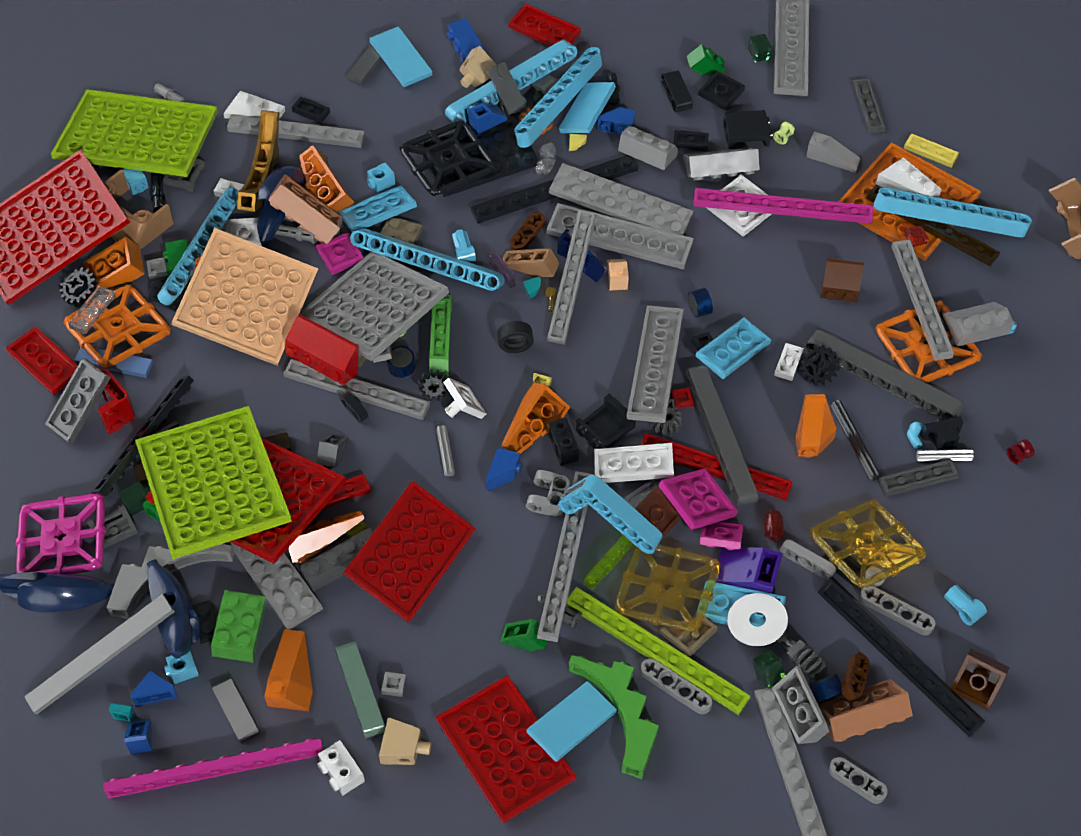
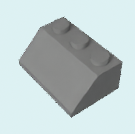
(647, 147)
(978, 323)
(800, 707)

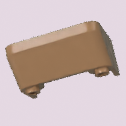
(1069, 205)
(143, 224)

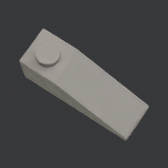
(829, 151)

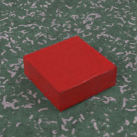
(682, 398)

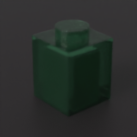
(759, 47)
(133, 498)
(768, 668)

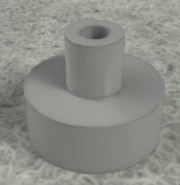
(872, 570)

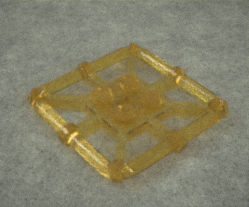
(864, 552)
(673, 597)

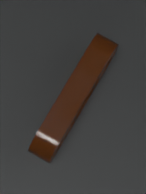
(527, 225)
(853, 687)

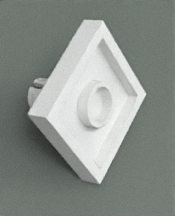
(463, 400)

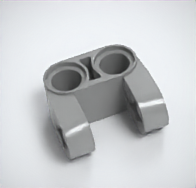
(550, 481)

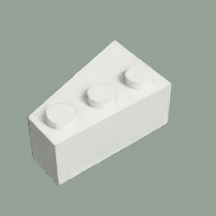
(907, 178)

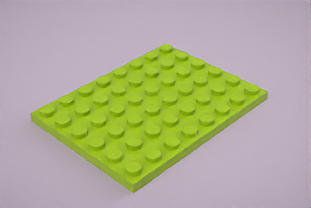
(136, 132)
(212, 482)

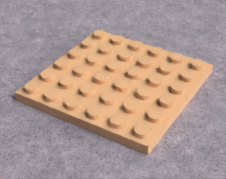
(245, 296)

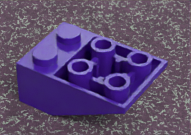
(749, 568)

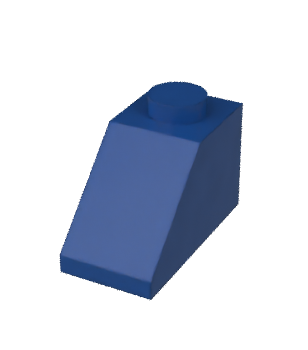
(503, 468)

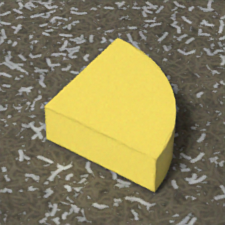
(577, 141)
(538, 378)

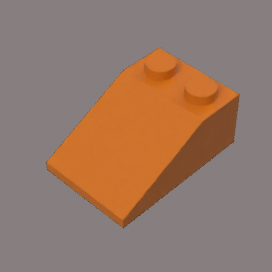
(117, 264)

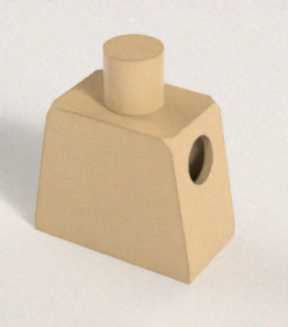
(475, 68)
(402, 744)

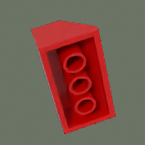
(322, 350)

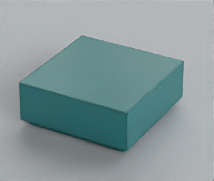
(122, 712)

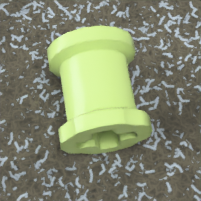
(783, 133)

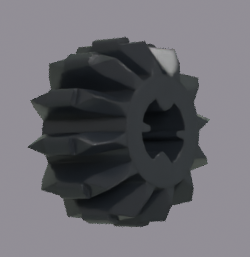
(426, 382)

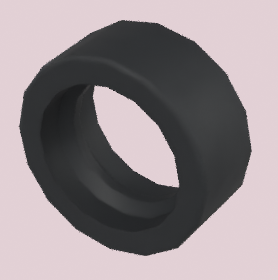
(512, 329)

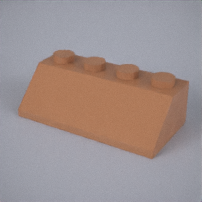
(305, 209)
(876, 708)

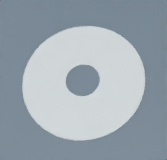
(763, 635)

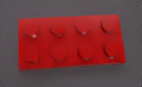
(543, 26)
(43, 360)

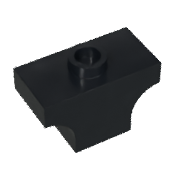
(943, 433)

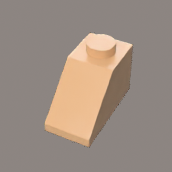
(617, 274)

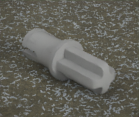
(167, 93)

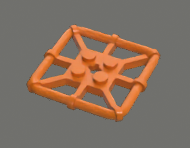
(129, 326)
(915, 342)

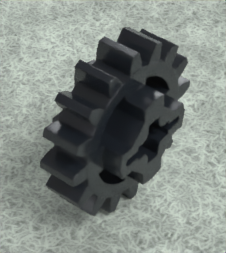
(76, 286)
(811, 364)

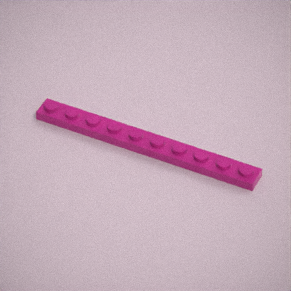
(783, 205)
(208, 769)

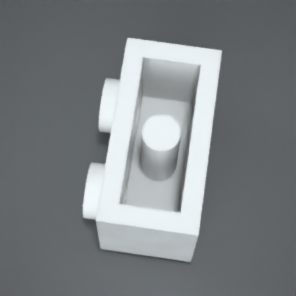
(341, 768)

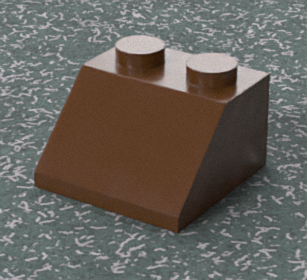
(841, 280)
(979, 678)

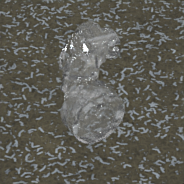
(548, 153)

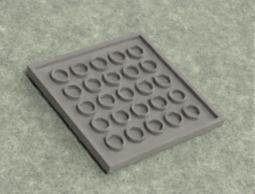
(375, 303)

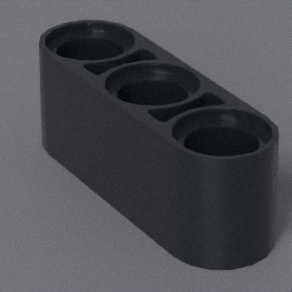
(676, 91)

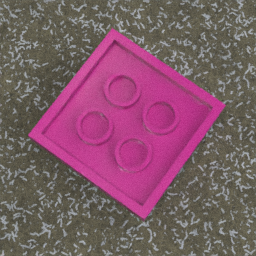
(698, 498)

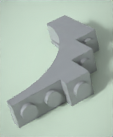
(133, 580)

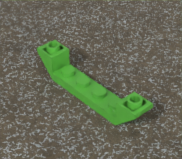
(440, 337)

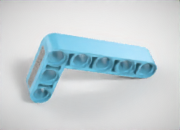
(614, 509)

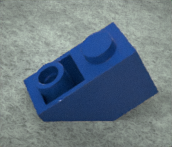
(485, 117)
(616, 120)

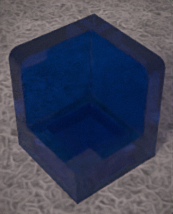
(563, 243)
(594, 267)

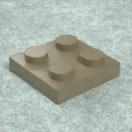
(401, 230)

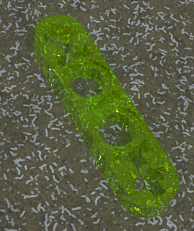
(607, 562)

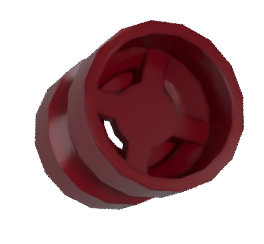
(1018, 452)

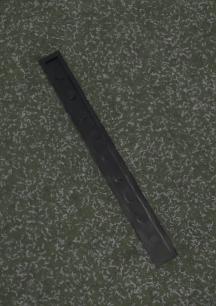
(540, 192)
(901, 657)

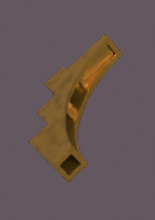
(265, 158)

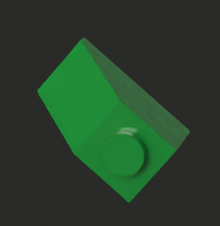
(523, 635)

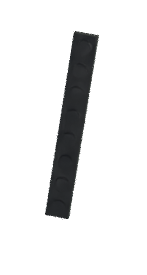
(150, 427)

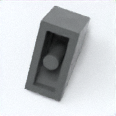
(331, 450)

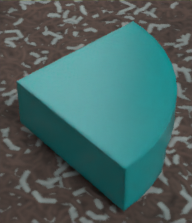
(532, 286)

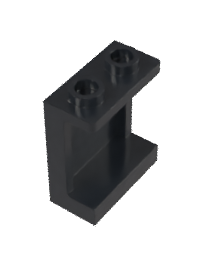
(747, 127)
(605, 424)

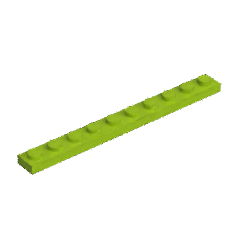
(656, 649)

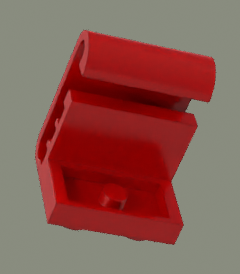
(118, 409)

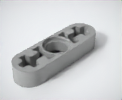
(807, 559)
(841, 777)

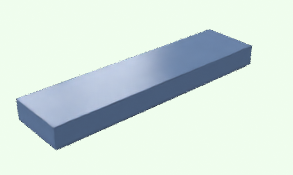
(132, 366)

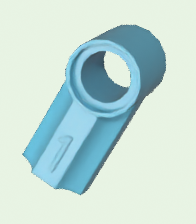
(463, 248)
(968, 609)

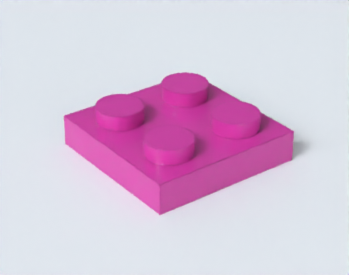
(339, 253)
(722, 535)

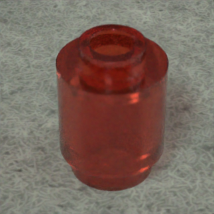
(773, 525)

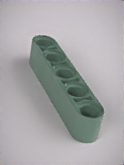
(360, 689)

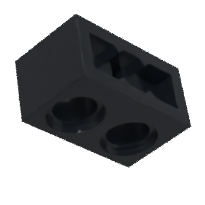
(563, 441)

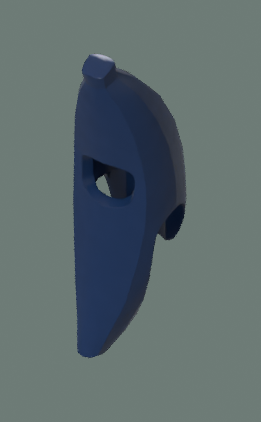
(269, 217)
(54, 591)
(182, 627)

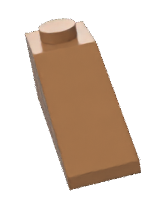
(532, 262)

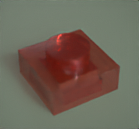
(916, 236)

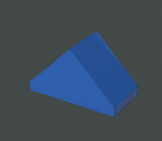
(152, 690)
(139, 736)

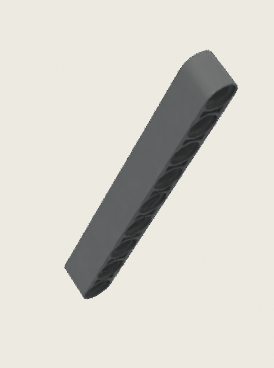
(888, 377)
(721, 436)

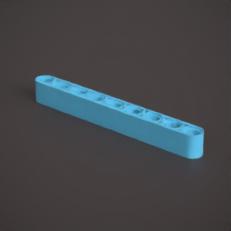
(523, 75)
(558, 97)
(952, 212)
(419, 261)
(185, 267)

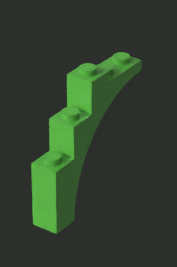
(615, 684)

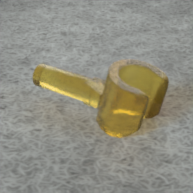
(551, 294)

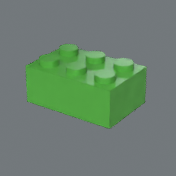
(238, 626)

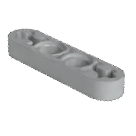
(895, 613)
(678, 683)

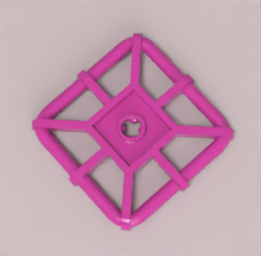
(70, 526)

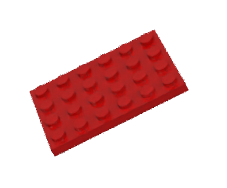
(409, 551)
(499, 752)

